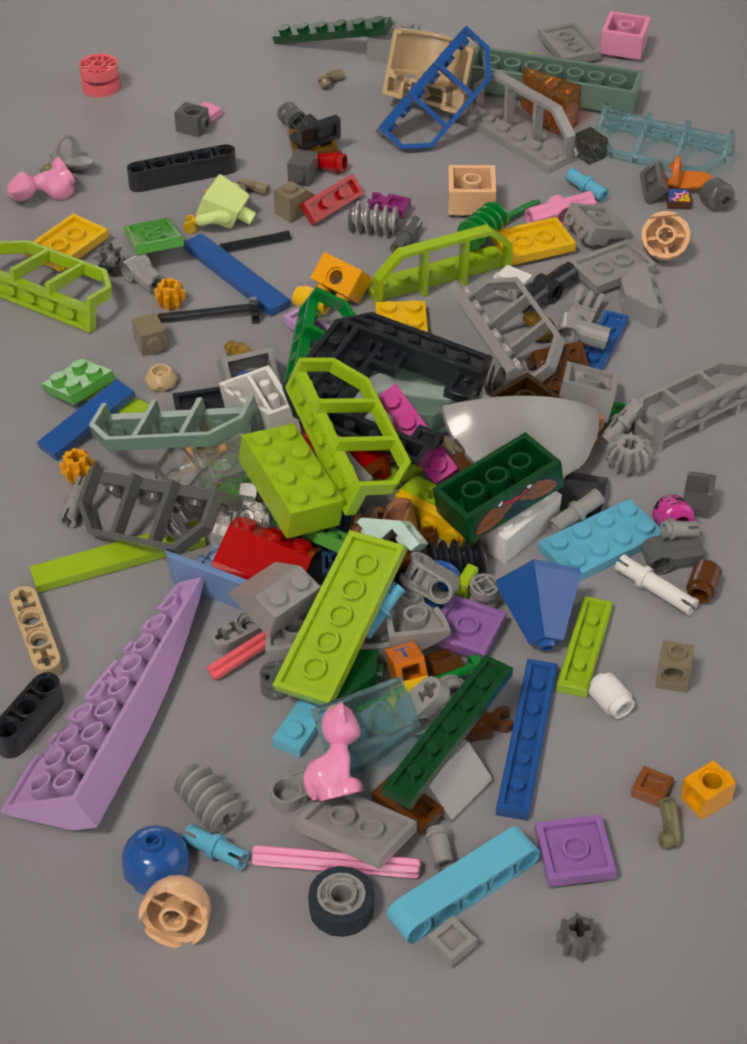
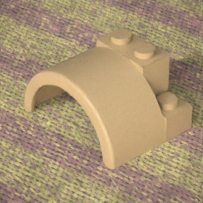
(413, 53)

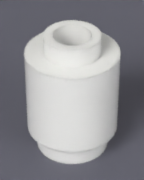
(611, 695)

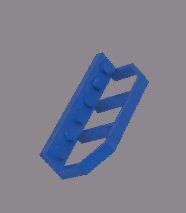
(430, 76)

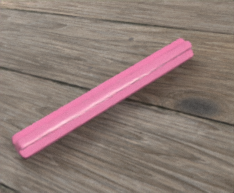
(322, 860)

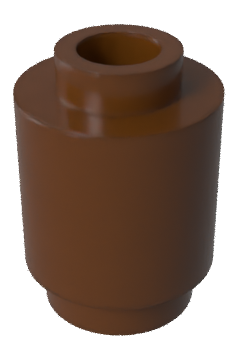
(704, 580)

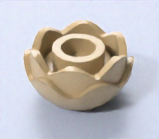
(161, 377)

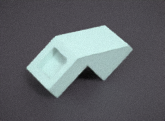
(386, 529)

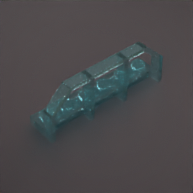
(668, 132)

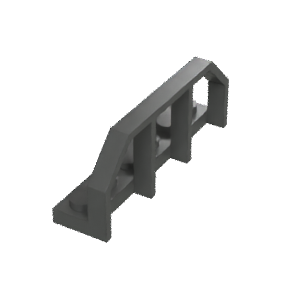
(167, 494)

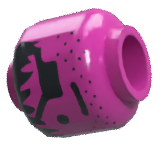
(672, 507)

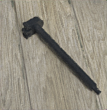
(251, 307)

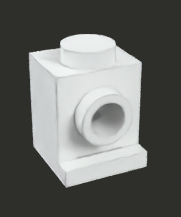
(509, 271)

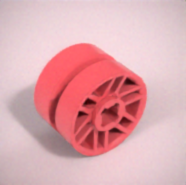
(99, 75)

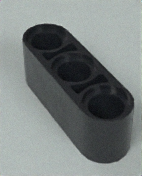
(29, 714)

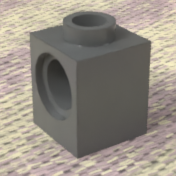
(192, 119)

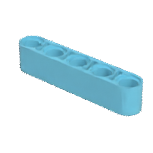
(462, 884)

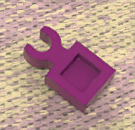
(402, 203)

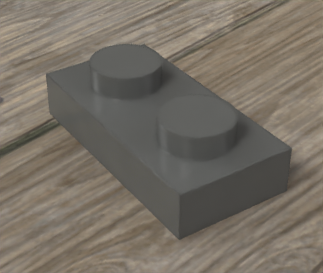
(653, 182)

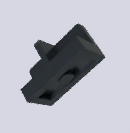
(317, 131)

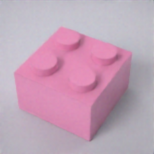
(625, 35)

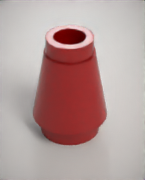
(333, 162)

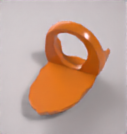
(686, 179)

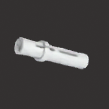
(647, 579)

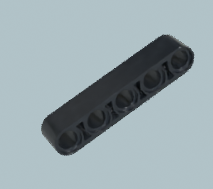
(181, 168)

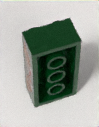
(498, 487)

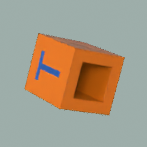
(406, 661)

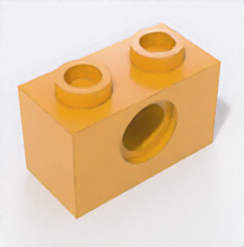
(353, 281)

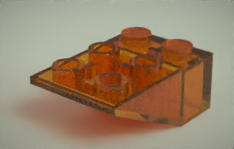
(558, 90)

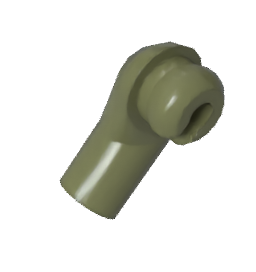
(671, 824)

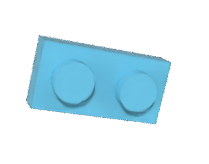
(297, 729)

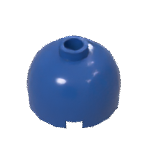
(153, 855)

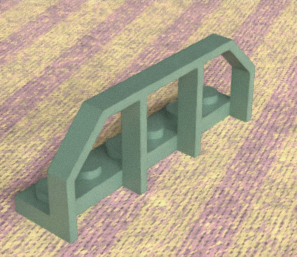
(173, 428)

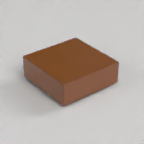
(652, 786)

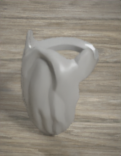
(75, 161)

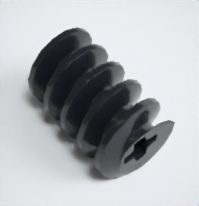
(460, 556)

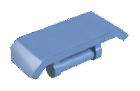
(217, 582)

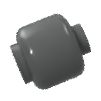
(717, 194)

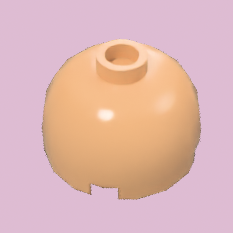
(665, 236)
(175, 911)

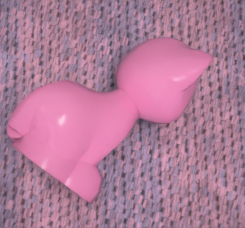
(55, 182)
(330, 773)

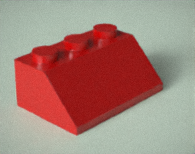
(252, 548)

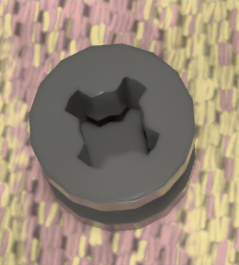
(267, 676)

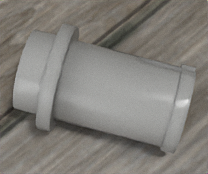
(674, 529)
(438, 839)

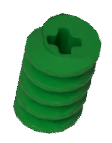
(490, 214)

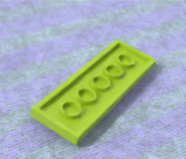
(339, 618)

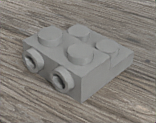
(595, 224)

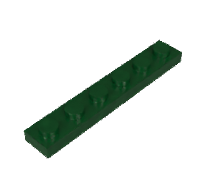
(332, 30)
(447, 732)

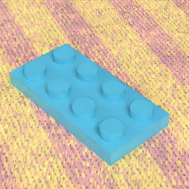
(600, 539)

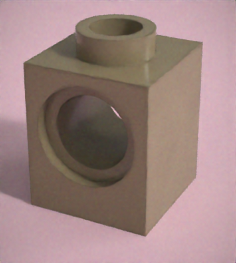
(674, 666)

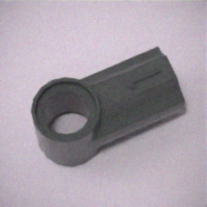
(665, 555)

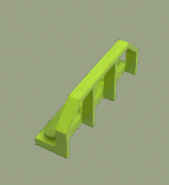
(427, 274)
(46, 299)
(330, 447)

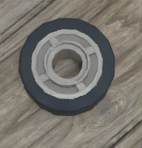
(337, 917)

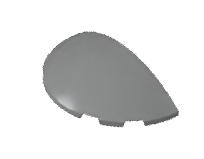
(558, 424)
(409, 621)

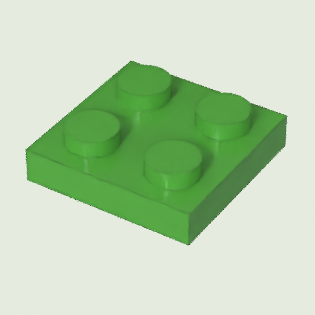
(78, 381)

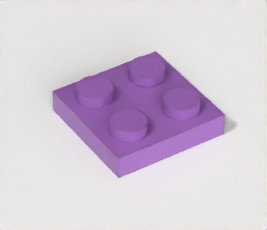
(471, 626)
(575, 850)

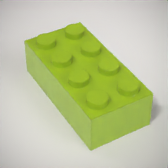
(290, 480)

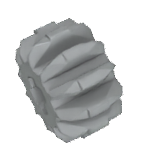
(628, 453)

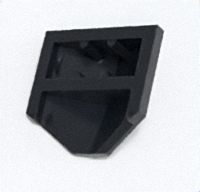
(578, 485)

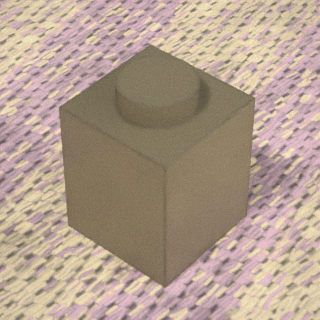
(149, 334)

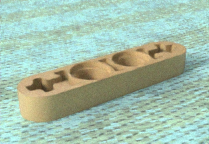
(37, 631)

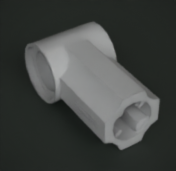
(141, 270)
(575, 329)

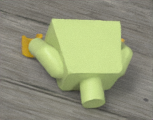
(222, 206)

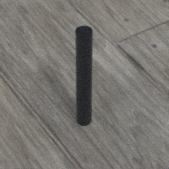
(256, 241)

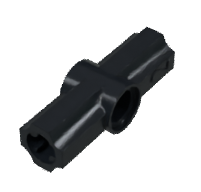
(551, 286)

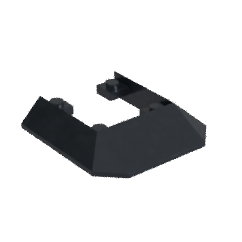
(386, 346)

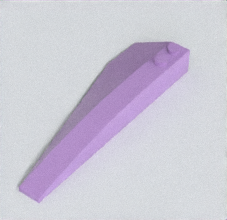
(92, 754)

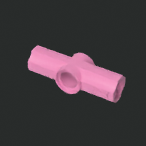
(557, 207)

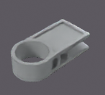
(292, 781)

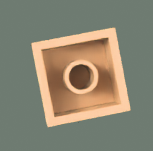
(470, 188)

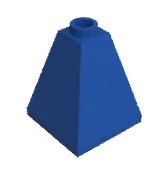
(541, 600)

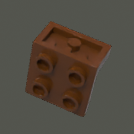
(571, 352)

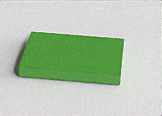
(153, 236)

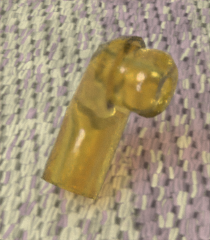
(233, 348)

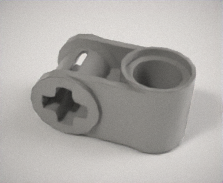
(427, 578)

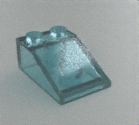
(384, 720)

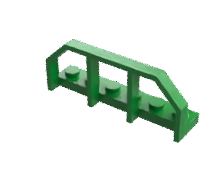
(305, 328)

